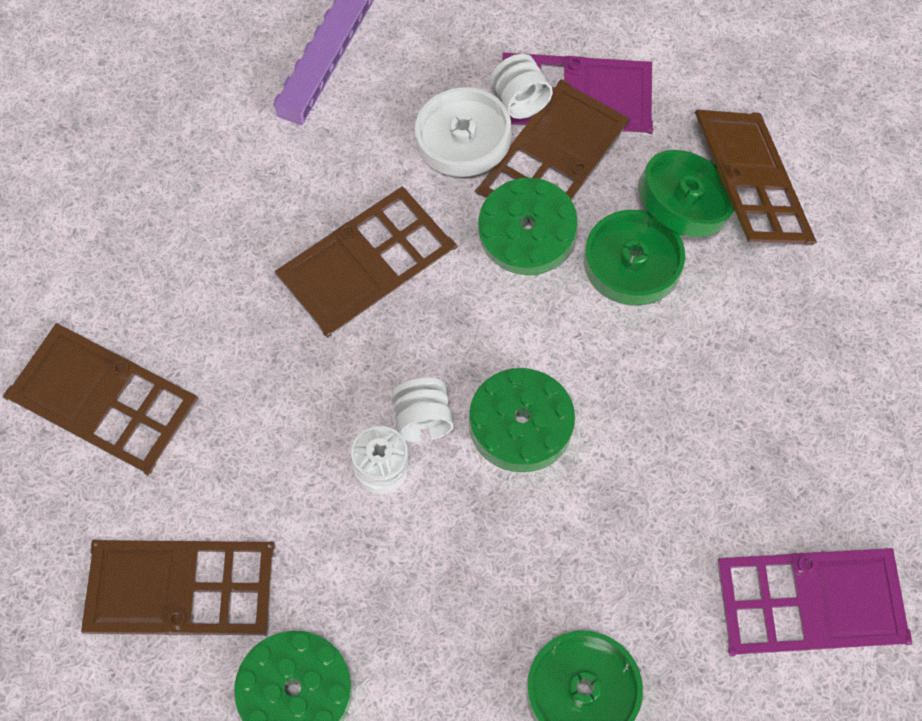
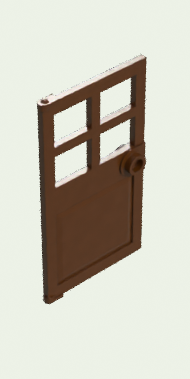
(564, 136)
(750, 160)
(348, 275)
(79, 383)
(153, 585)

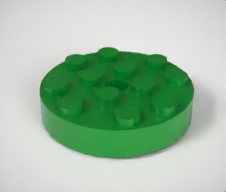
(682, 173)
(532, 249)
(652, 271)
(517, 444)
(587, 660)
(286, 661)

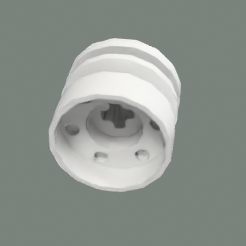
(521, 86)
(422, 405)
(379, 473)

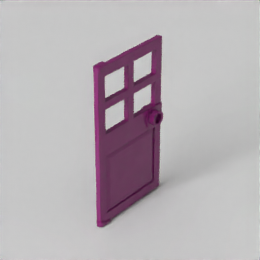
(614, 82)
(840, 599)

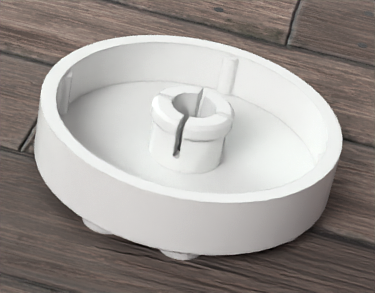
(463, 132)

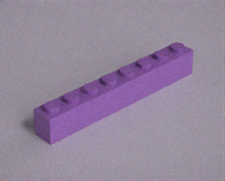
(320, 59)

